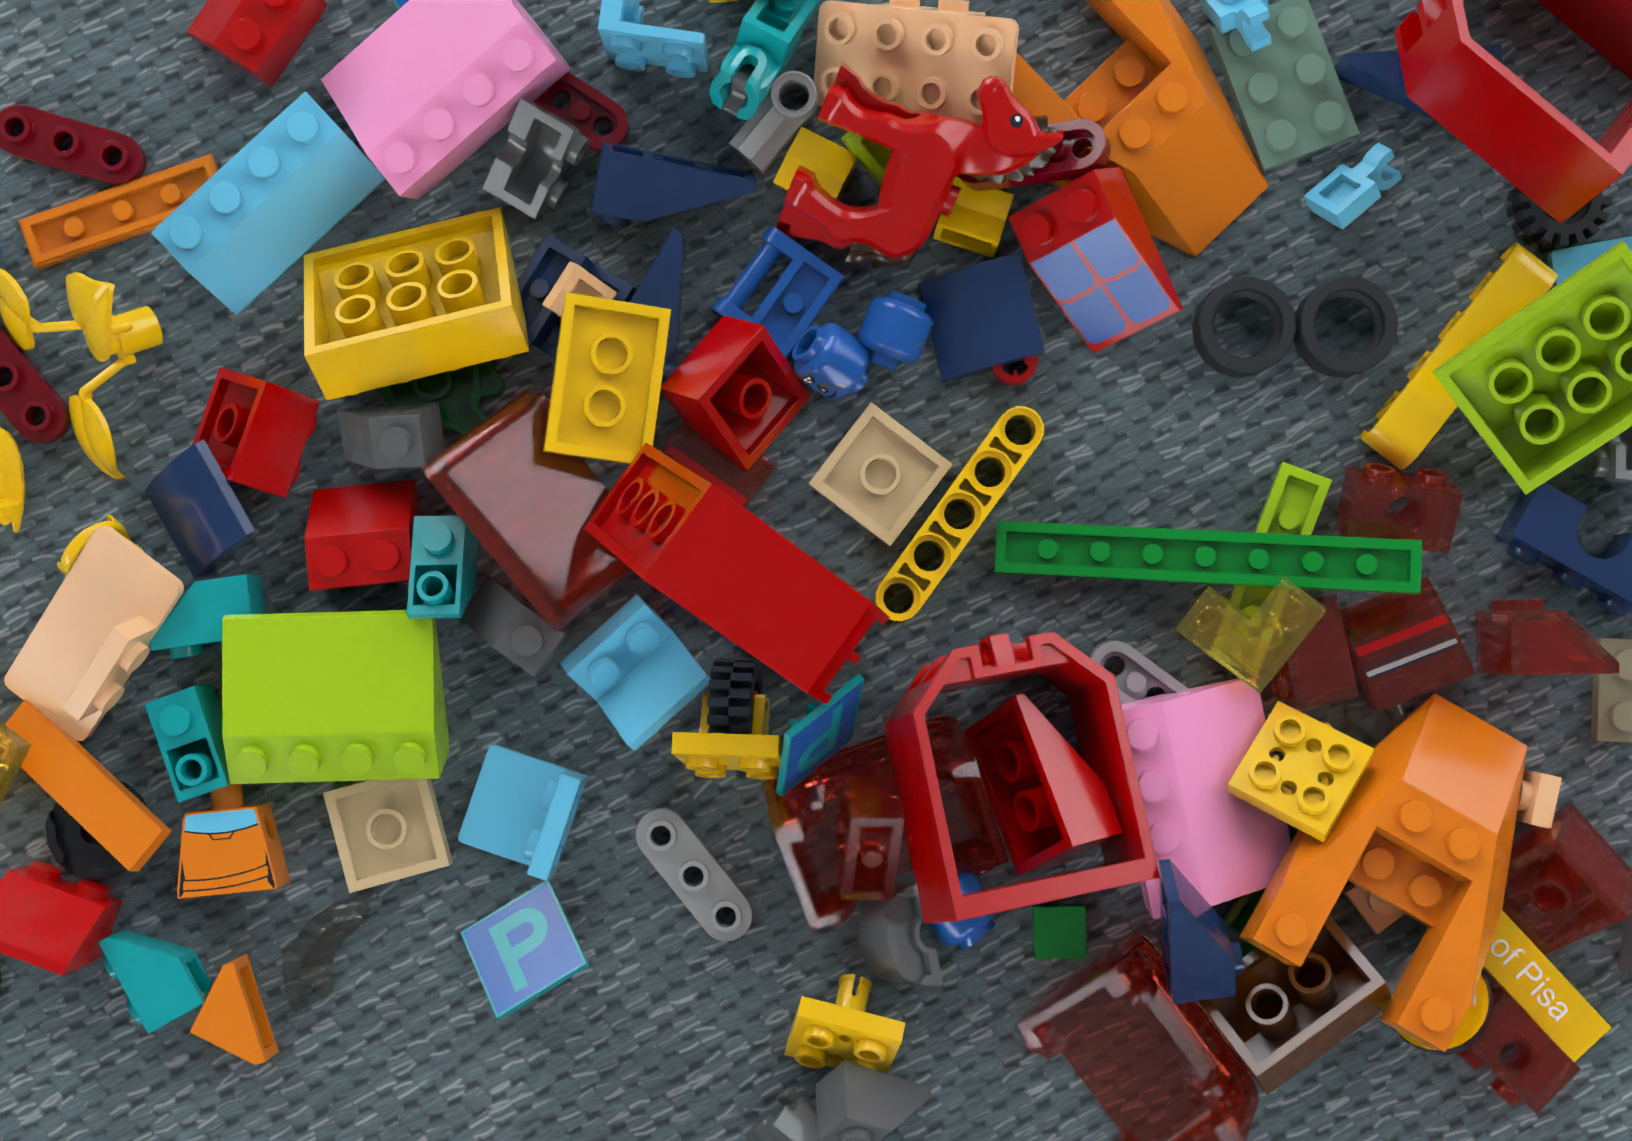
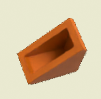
(236, 1016)

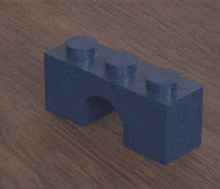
(1544, 530)

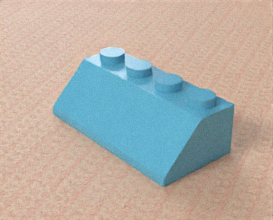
(269, 204)

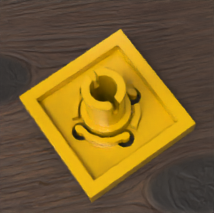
(1292, 786)
(842, 1031)

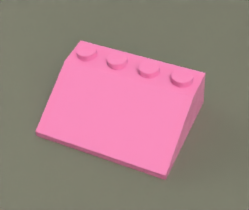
(440, 85)
(1183, 761)

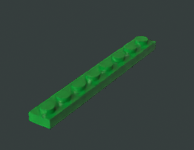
(1209, 557)

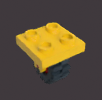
(732, 726)

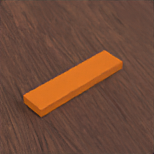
(112, 213)
(87, 790)

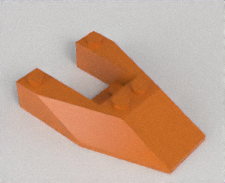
(1162, 123)
(1425, 836)

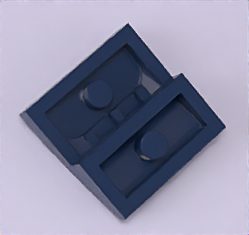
(539, 279)
(981, 317)
(199, 509)

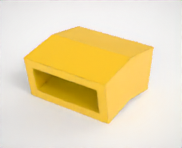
(828, 160)
(975, 220)

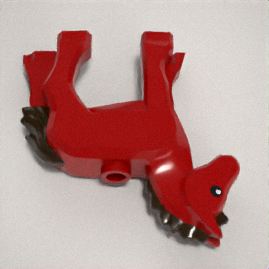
(919, 171)

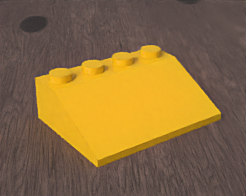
(412, 304)

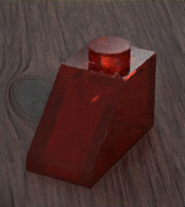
(1320, 666)

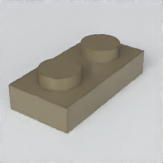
(1613, 695)

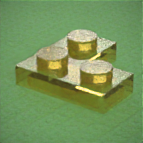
(1253, 645)

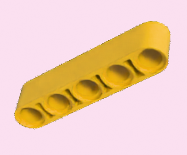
(1424, 405)
(977, 497)

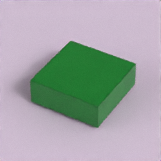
(1059, 931)

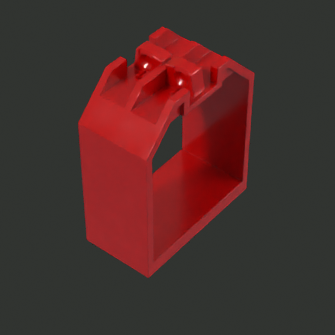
(1508, 119)
(733, 571)
(1102, 746)

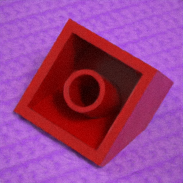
(257, 33)
(736, 390)
(257, 430)
(360, 535)
(54, 919)

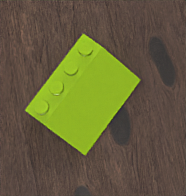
(1553, 373)
(332, 697)

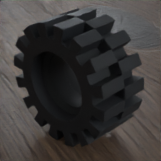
(1550, 233)

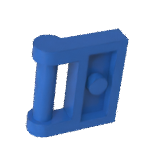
(794, 298)

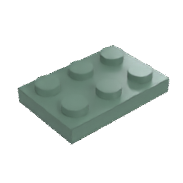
(1286, 89)

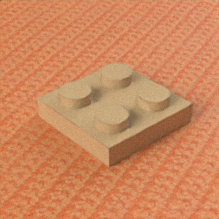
(880, 474)
(387, 830)

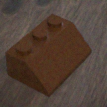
(1293, 1013)

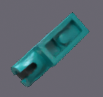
(761, 52)

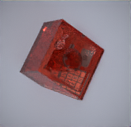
(1528, 640)
(1565, 882)

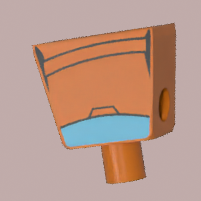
(230, 848)

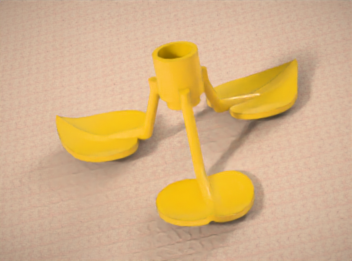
(105, 336)

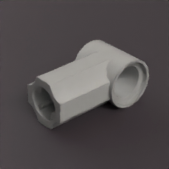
(774, 125)

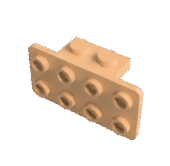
(916, 52)
(94, 633)

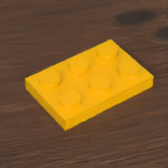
(606, 378)

